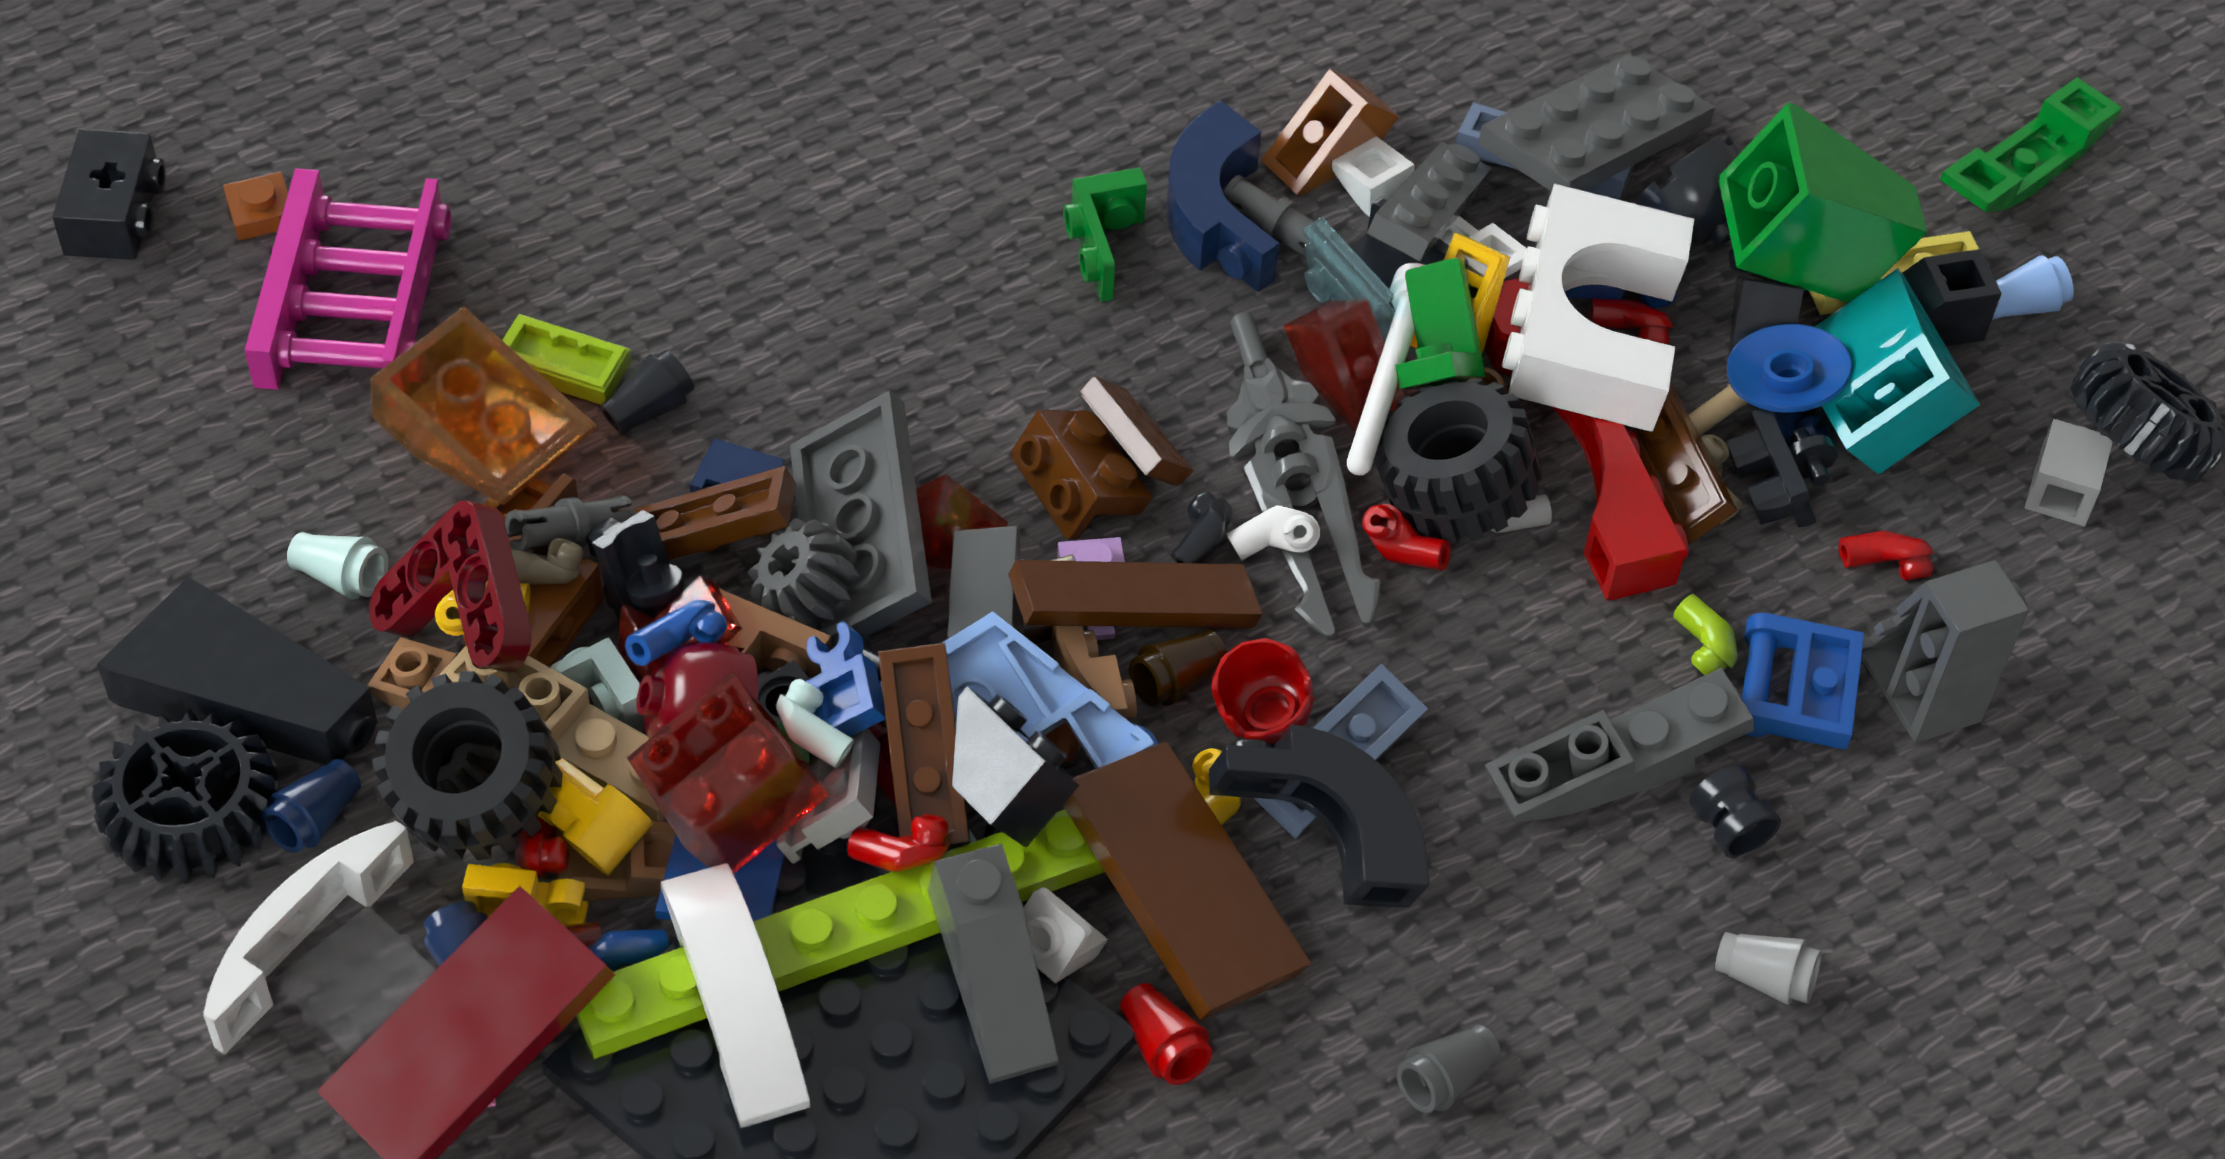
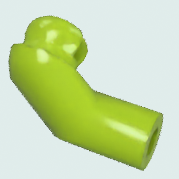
(1710, 629)

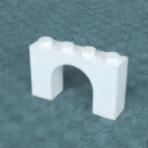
(1559, 352)

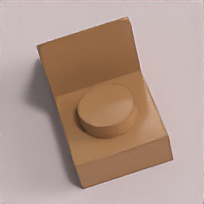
(773, 637)

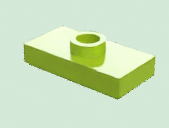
(569, 359)

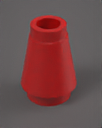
(1166, 1035)

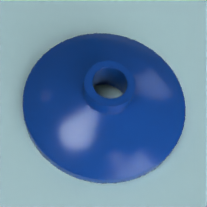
(1789, 368)

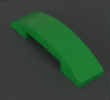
(2037, 152)

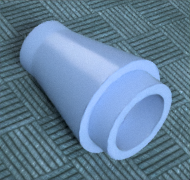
(2035, 288)

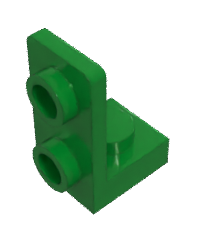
(1100, 203)
(1442, 327)

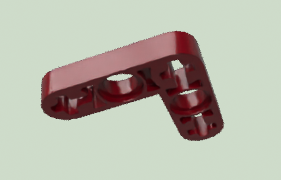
(469, 548)

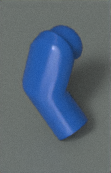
(688, 622)
(629, 946)

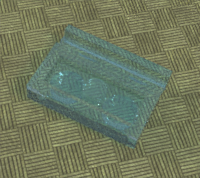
(1340, 274)

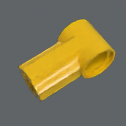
(595, 819)

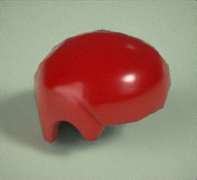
(1262, 690)

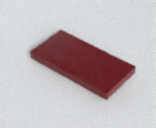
(466, 1032)

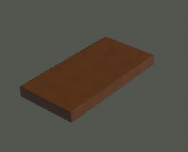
(1184, 880)

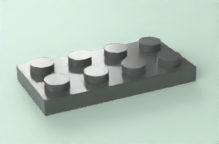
(1597, 125)
(864, 487)

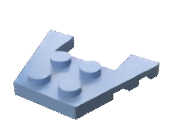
(1000, 660)

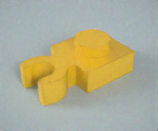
(495, 883)

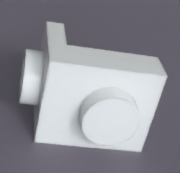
(1059, 936)

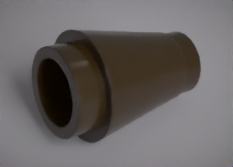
(1175, 666)

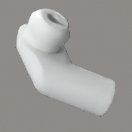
(1277, 528)

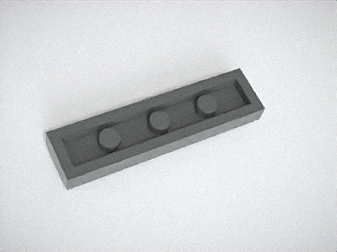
(1430, 200)

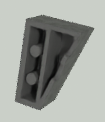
(1947, 649)

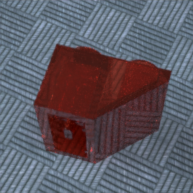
(727, 776)

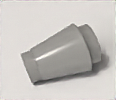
(1771, 965)

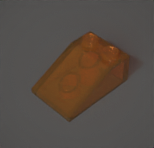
(476, 409)

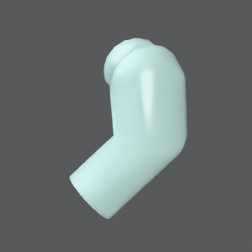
(808, 730)

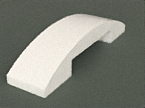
(1379, 170)
(356, 867)
(737, 994)

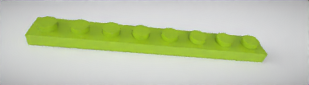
(823, 936)

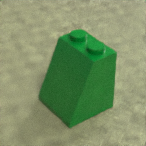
(1817, 208)

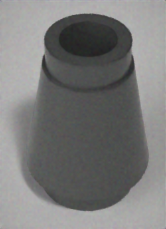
(1446, 1068)

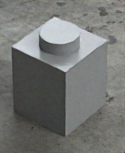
(2069, 472)

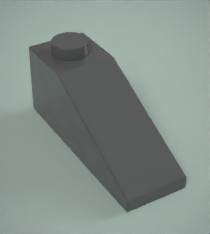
(993, 961)

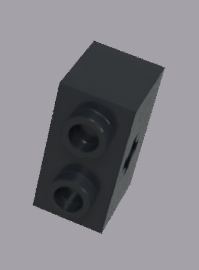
(108, 194)

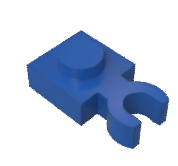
(847, 682)

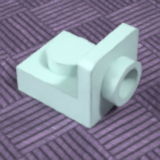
(607, 680)

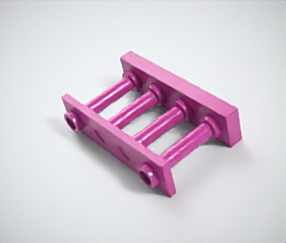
(299, 253)

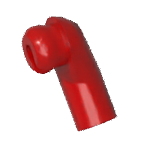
(1400, 541)
(542, 851)

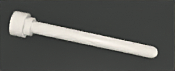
(1385, 378)

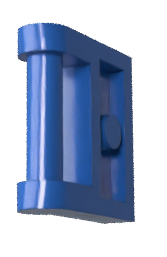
(1820, 683)

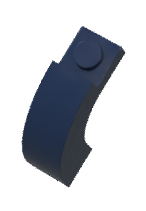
(1198, 214)

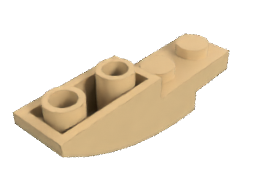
(583, 733)

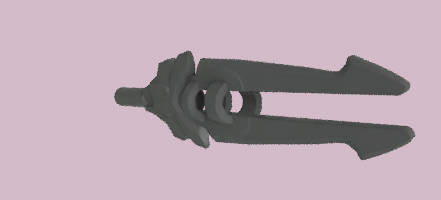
(1271, 414)

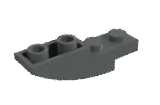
(1620, 756)

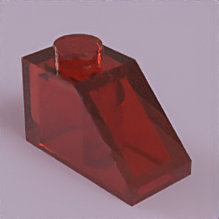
(1339, 354)

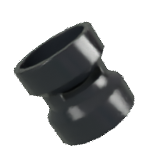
(1734, 810)

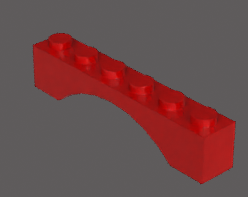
(1631, 534)

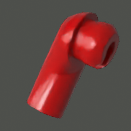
(1631, 315)
(1886, 546)
(901, 853)

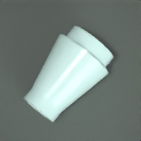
(340, 562)

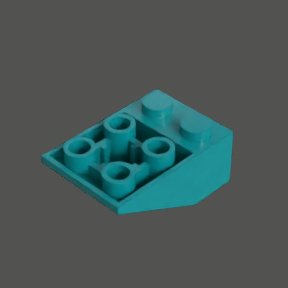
(1900, 378)

